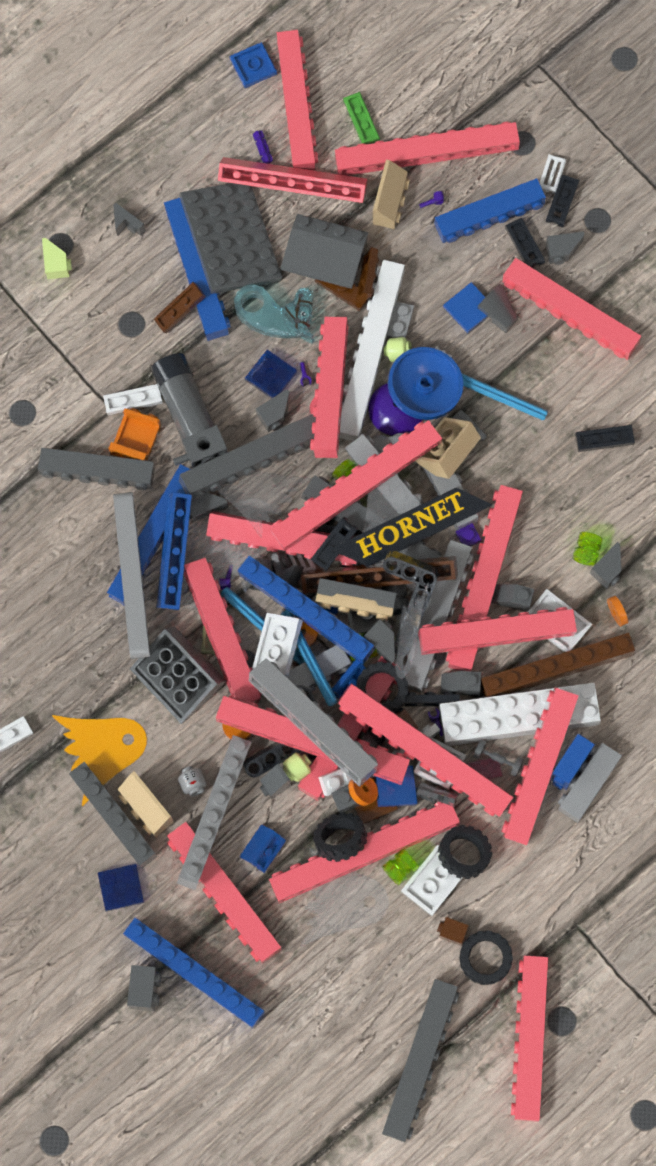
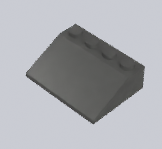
(324, 251)
(178, 674)

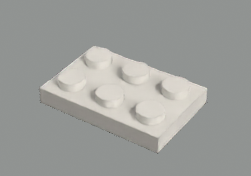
(550, 602)
(278, 641)
(430, 884)

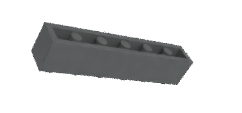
(96, 468)
(113, 815)

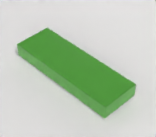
(361, 118)

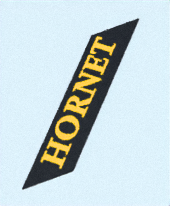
(411, 526)

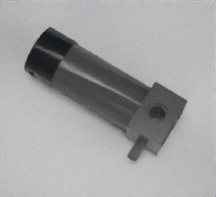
(192, 419)

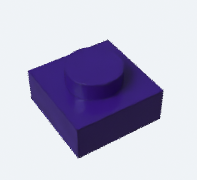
(468, 535)

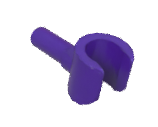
(438, 199)
(304, 374)
(225, 581)
(436, 720)

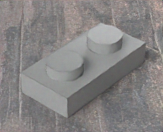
(400, 320)

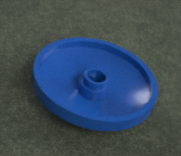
(425, 383)

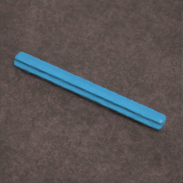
(504, 397)
(252, 616)
(314, 667)

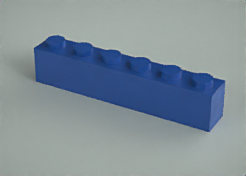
(489, 211)
(174, 551)

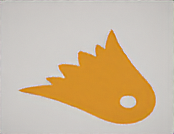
(101, 744)

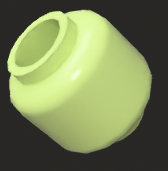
(396, 347)
(297, 767)

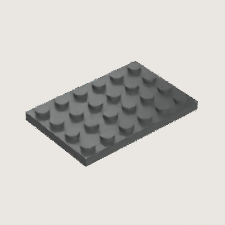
(230, 237)

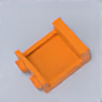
(135, 435)

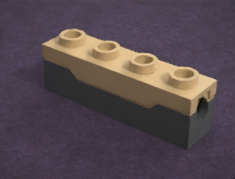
(355, 598)

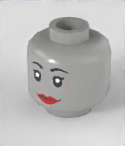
(192, 781)

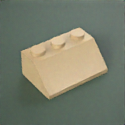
(390, 195)
(457, 441)
(144, 805)

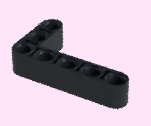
(417, 577)
(276, 748)

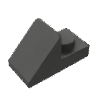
(124, 218)
(284, 571)

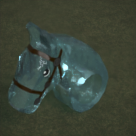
(274, 321)

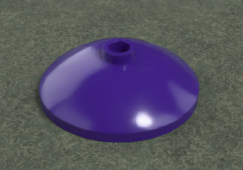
(388, 418)

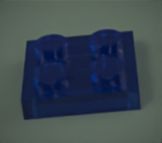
(270, 374)
(121, 887)

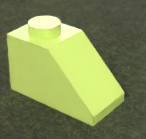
(55, 261)

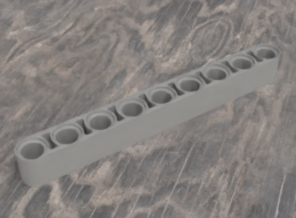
(131, 575)

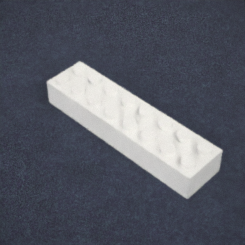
(511, 715)

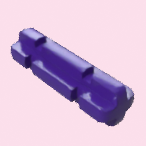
(262, 147)

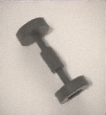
(498, 758)

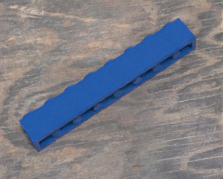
(210, 308)
(306, 610)
(194, 973)

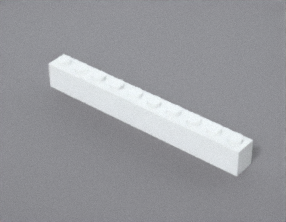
(371, 349)

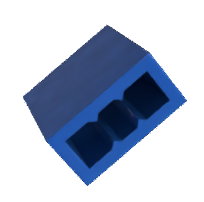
(571, 762)

